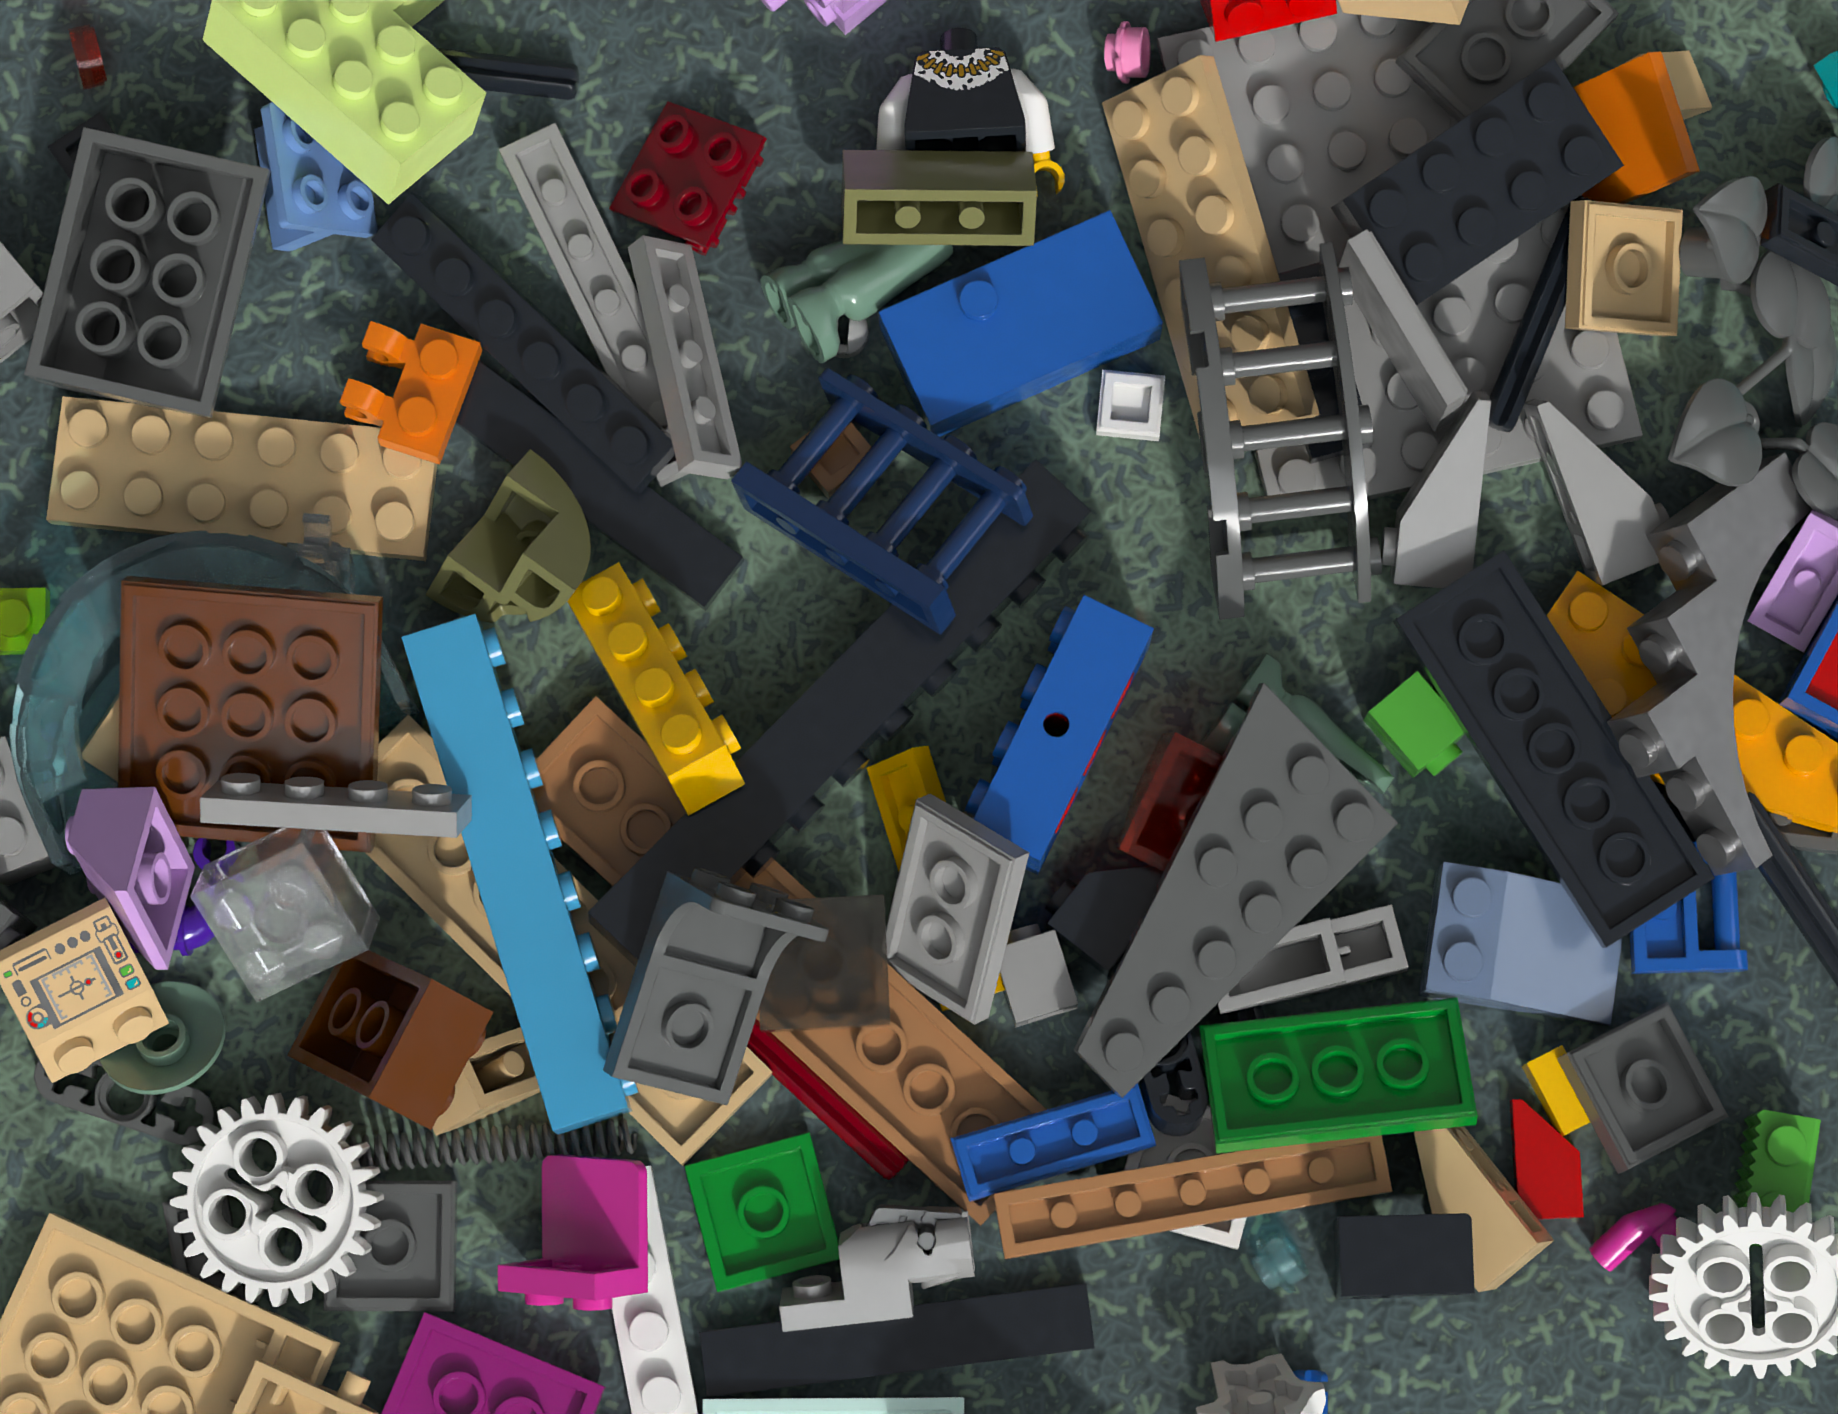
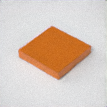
(1643, 125)

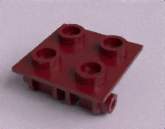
(689, 176)

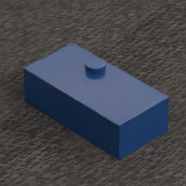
(1020, 324)

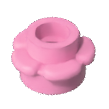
(1128, 52)

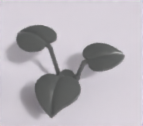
(1730, 251)
(1721, 428)

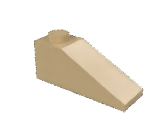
(1466, 1181)

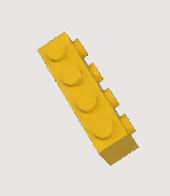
(654, 688)

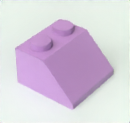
(135, 863)

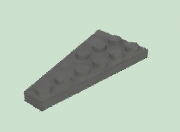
(1247, 869)

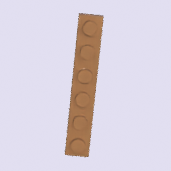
(1188, 1194)

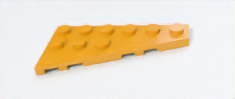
(1779, 754)

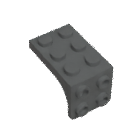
(703, 982)

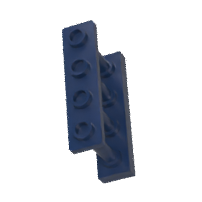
(874, 557)

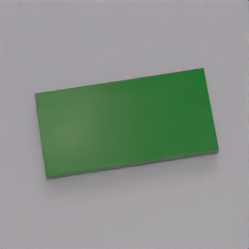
(1337, 1075)

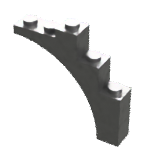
(1690, 646)

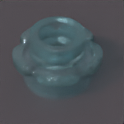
(1279, 1262)

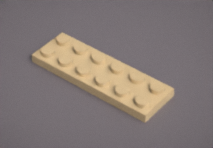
(1199, 203)
(237, 476)

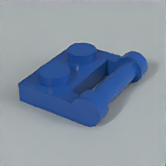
(1671, 938)

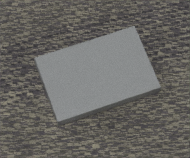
(1403, 331)
(953, 907)

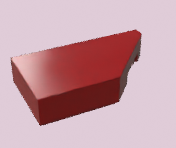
(1544, 1166)

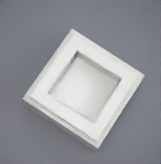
(1130, 405)

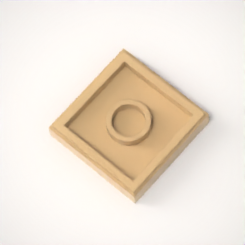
(1623, 268)

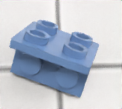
(308, 187)

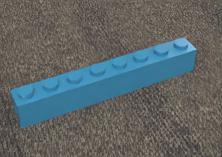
(517, 872)

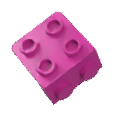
(589, 1235)

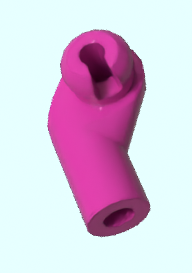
(1631, 1232)

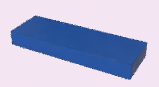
(1052, 1143)

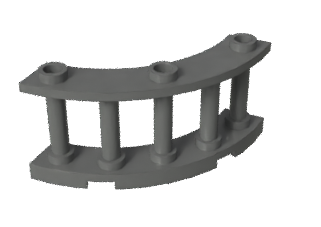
(1227, 440)

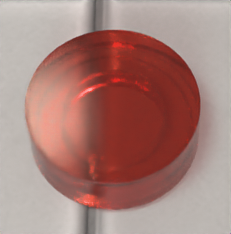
(87, 56)

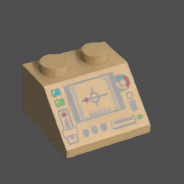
(79, 990)

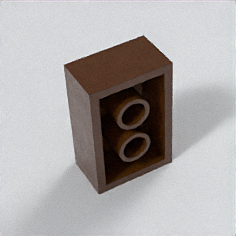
(392, 1035)

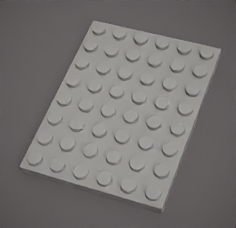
(1316, 121)

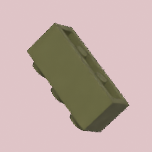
(938, 197)

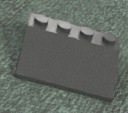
(147, 273)

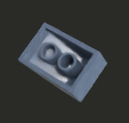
(1515, 947)

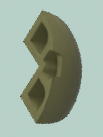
(522, 552)

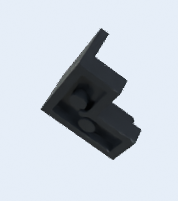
(1403, 1256)

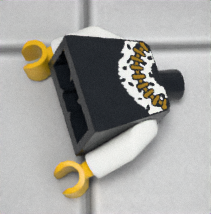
(967, 103)

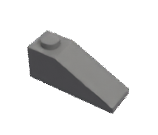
(1598, 500)
(1441, 511)

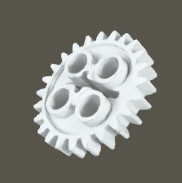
(252, 1252)
(1705, 1285)

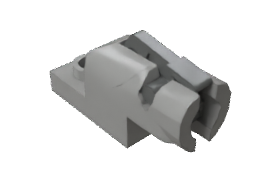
(880, 1265)

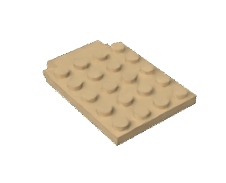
(132, 1335)

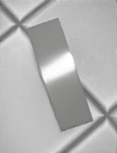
(1322, 959)

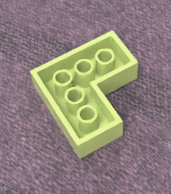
(353, 80)

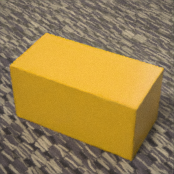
(1555, 1092)

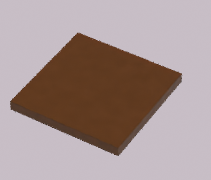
(246, 685)

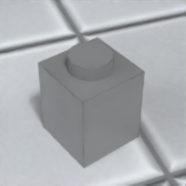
(1035, 976)

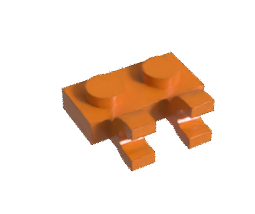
(428, 394)

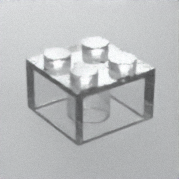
(285, 908)

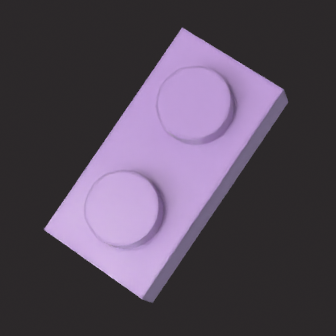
(1802, 584)

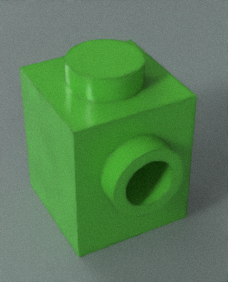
(1416, 727)

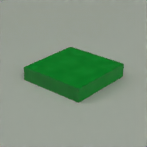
(763, 1212)

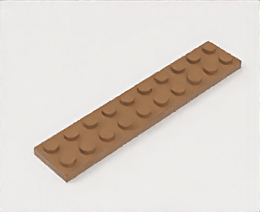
(906, 1079)

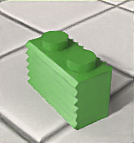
(1777, 1159)

